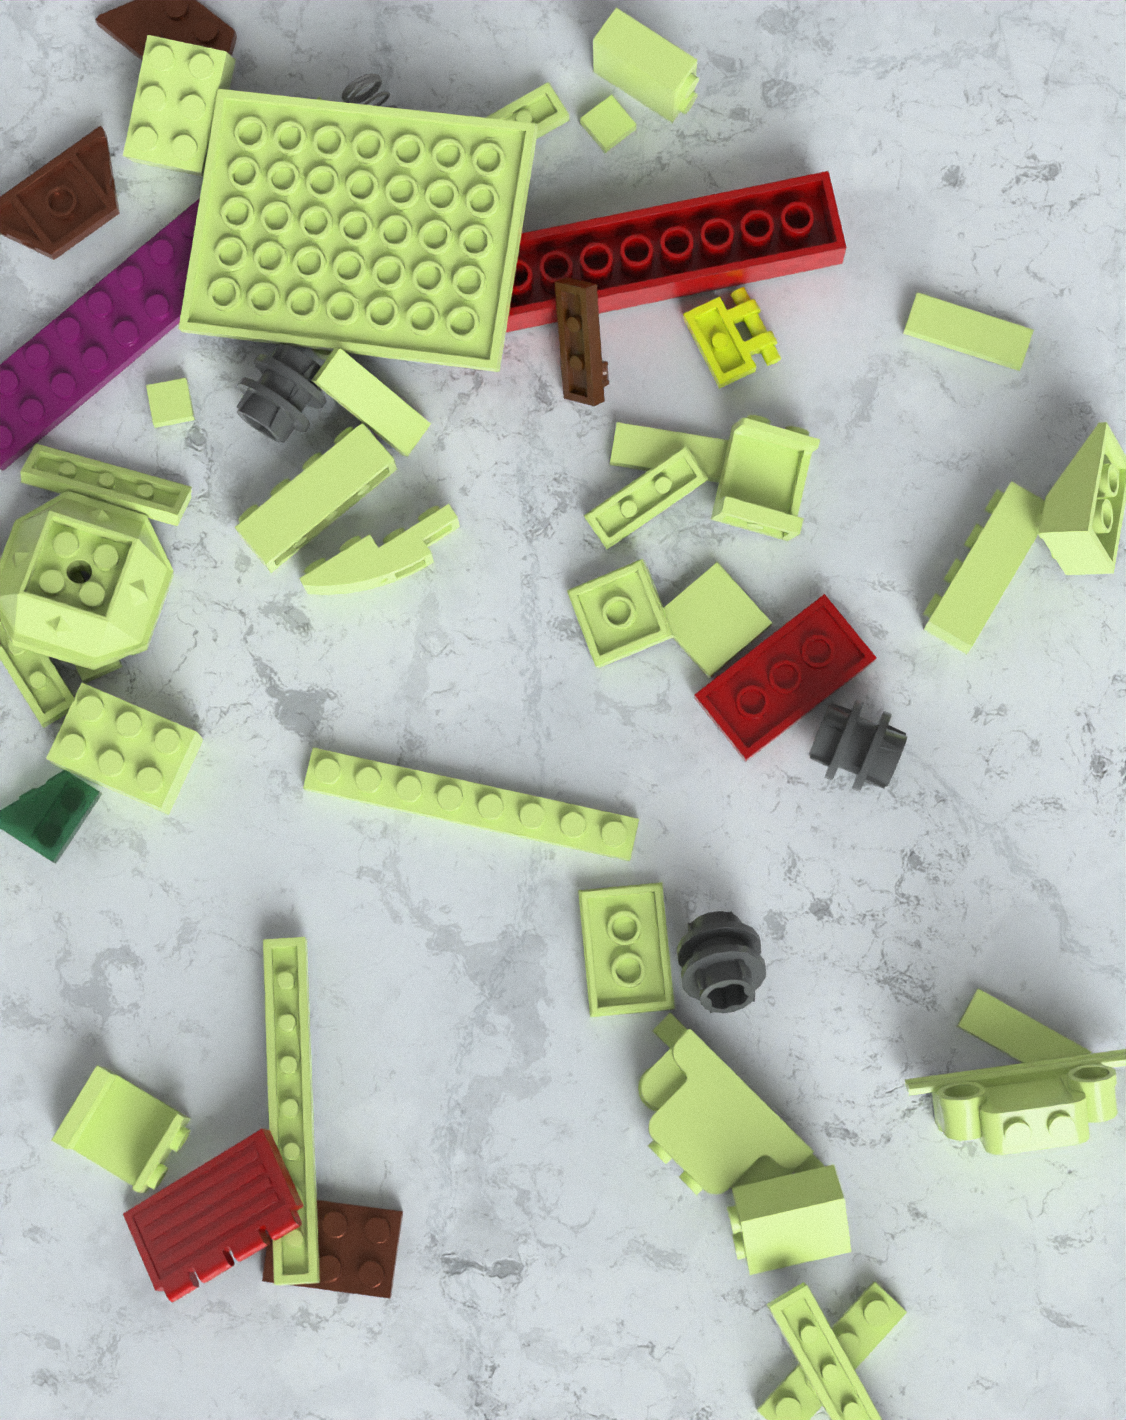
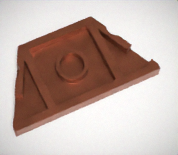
(169, 19)
(62, 199)

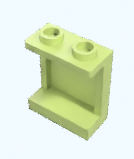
(764, 477)

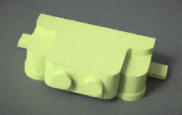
(1025, 1103)
(714, 1119)

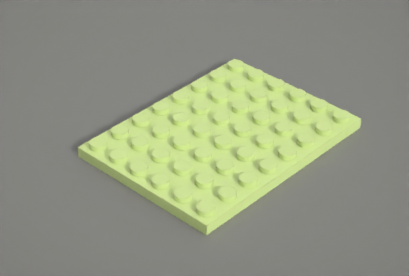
(359, 229)

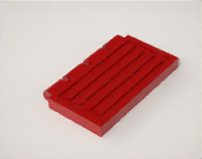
(215, 1212)

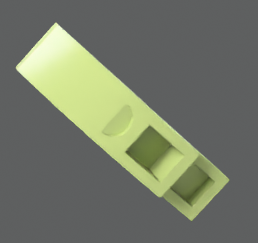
(366, 566)

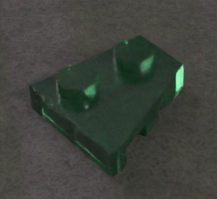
(50, 814)

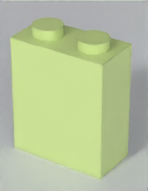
(645, 65)
(789, 1220)

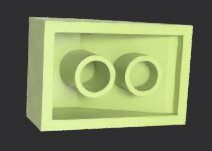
(1087, 507)

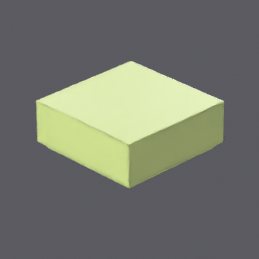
(608, 123)
(170, 402)

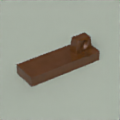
(580, 342)

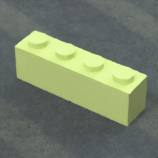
(315, 496)
(988, 568)

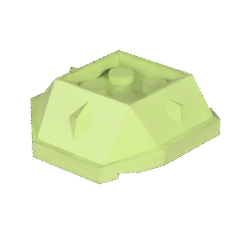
(88, 620)

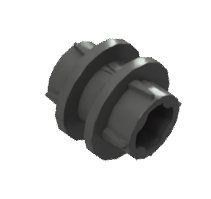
(281, 393)
(858, 745)
(721, 962)

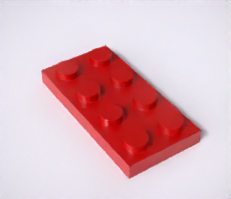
(785, 677)

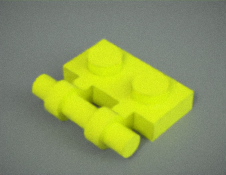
(720, 341)

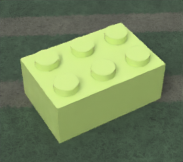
(176, 104)
(125, 748)

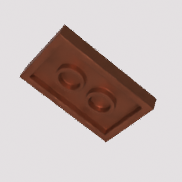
(354, 1249)

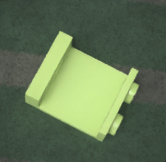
(123, 1129)

